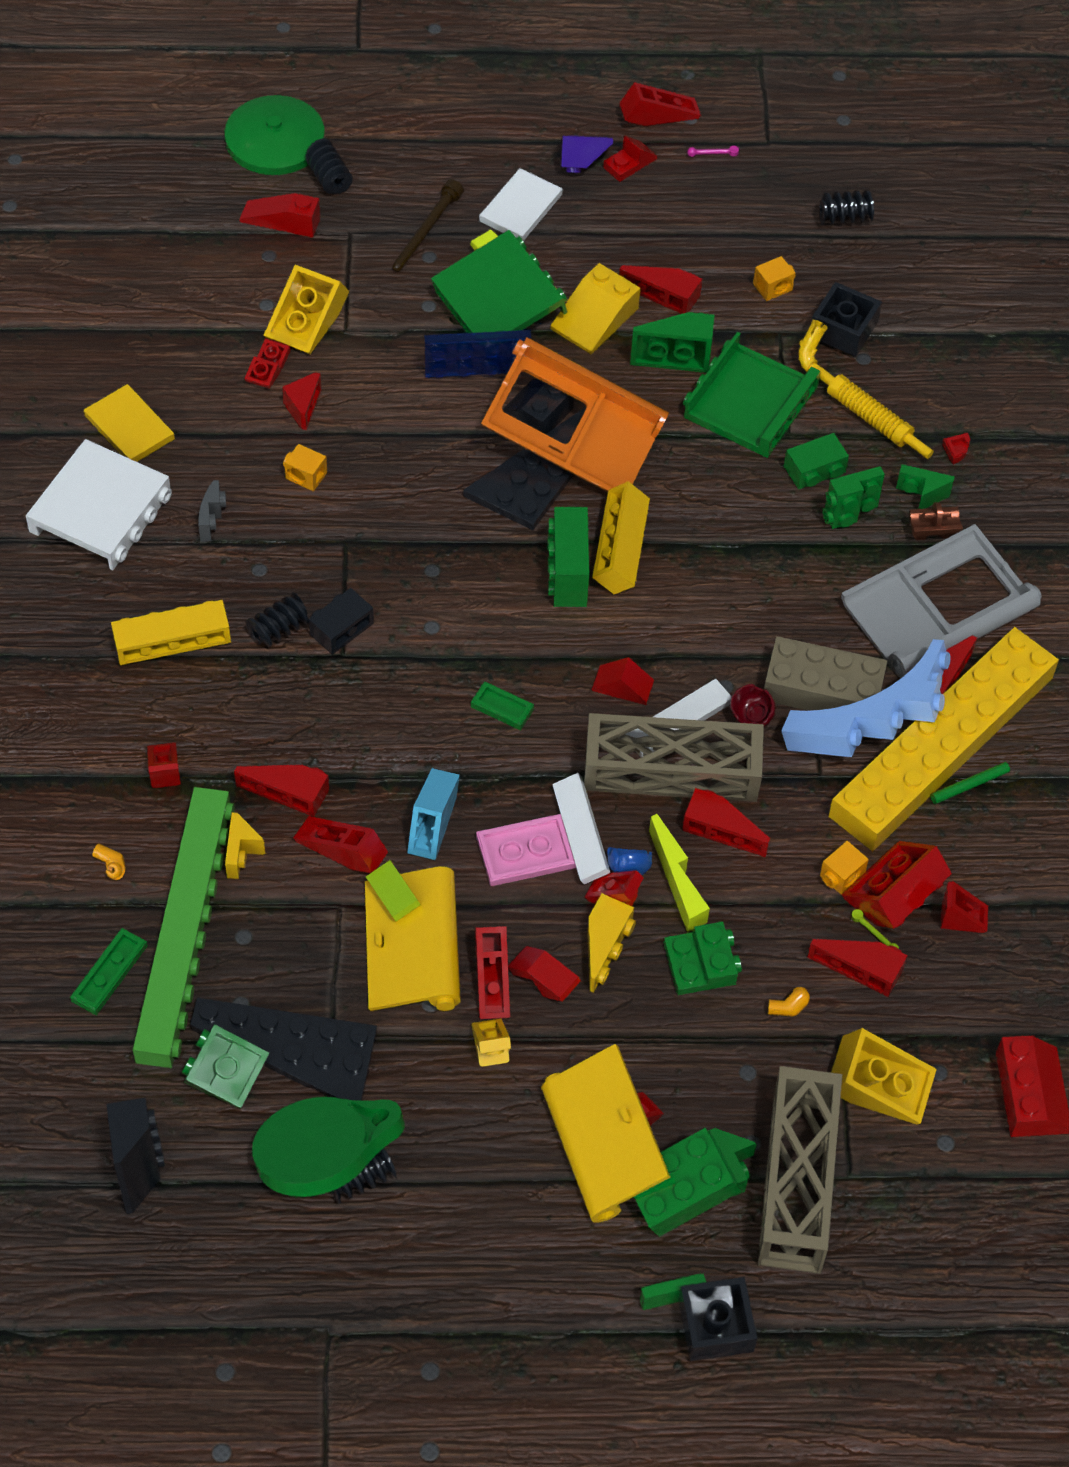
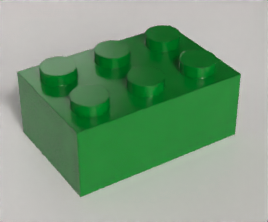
(568, 556)
(696, 1183)

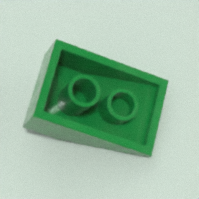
(674, 343)

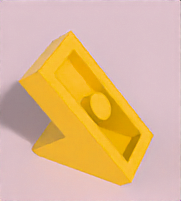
(241, 841)
(491, 1042)

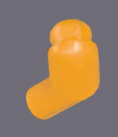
(114, 861)
(792, 1005)

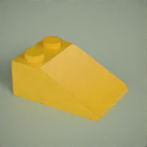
(597, 308)
(306, 309)
(883, 1076)

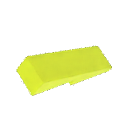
(674, 863)

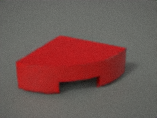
(956, 447)

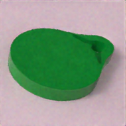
(323, 1143)

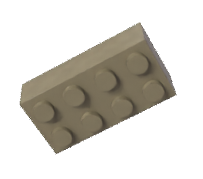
(821, 676)

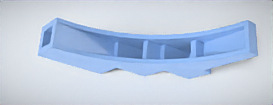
(878, 716)

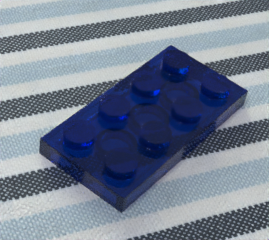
(471, 353)

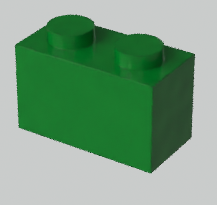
(816, 461)

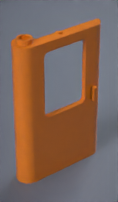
(611, 433)

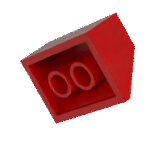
(898, 883)
(1032, 1087)

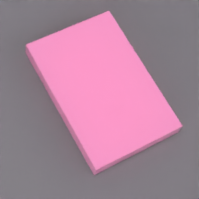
(525, 850)

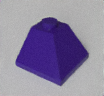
(582, 150)

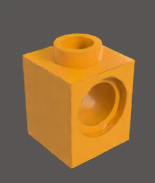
(774, 278)
(305, 467)
(843, 867)

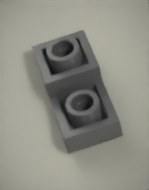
(211, 510)

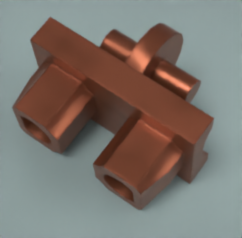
(935, 521)

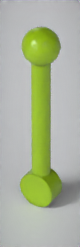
(857, 916)

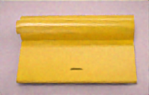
(418, 949)
(604, 1150)

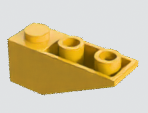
(606, 929)

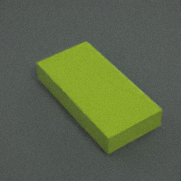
(393, 890)

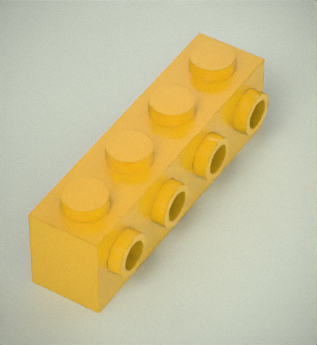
(621, 538)
(171, 632)

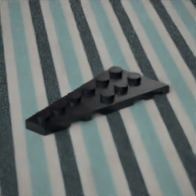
(525, 483)
(302, 1047)

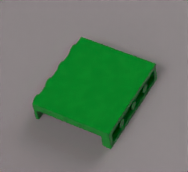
(498, 288)
(749, 397)

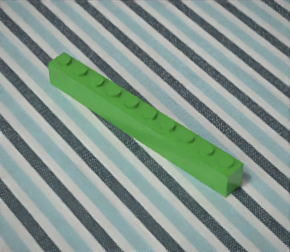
(182, 929)

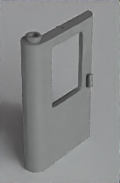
(905, 621)

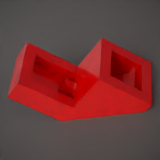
(546, 972)

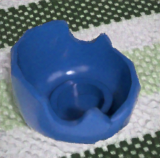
(628, 860)

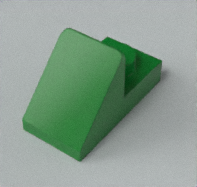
(929, 484)
(735, 1150)

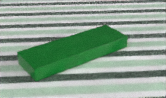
(108, 971)

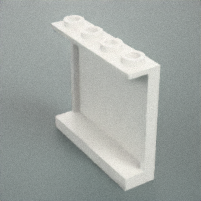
(100, 502)

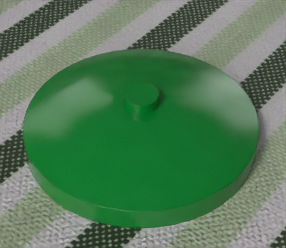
(273, 134)

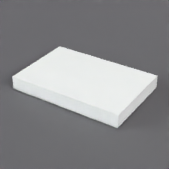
(521, 204)

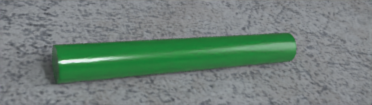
(970, 782)

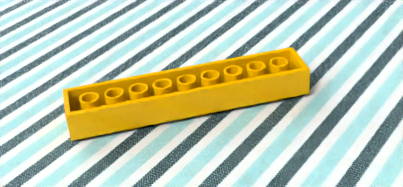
(933, 751)

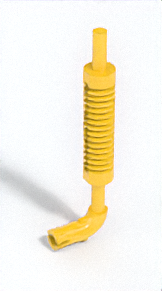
(856, 399)

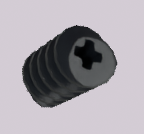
(328, 167)
(846, 206)
(277, 619)
(377, 1167)

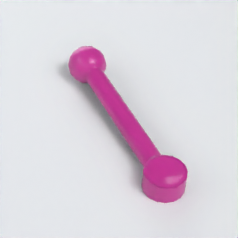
(733, 151)

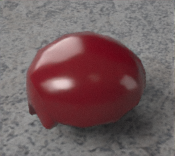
(752, 705)

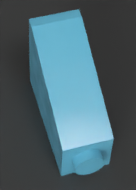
(432, 813)

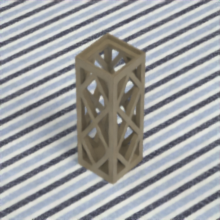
(662, 738)
(805, 1091)

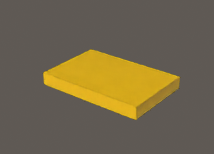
(129, 424)

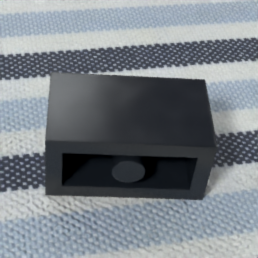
(341, 620)

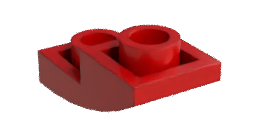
(268, 364)

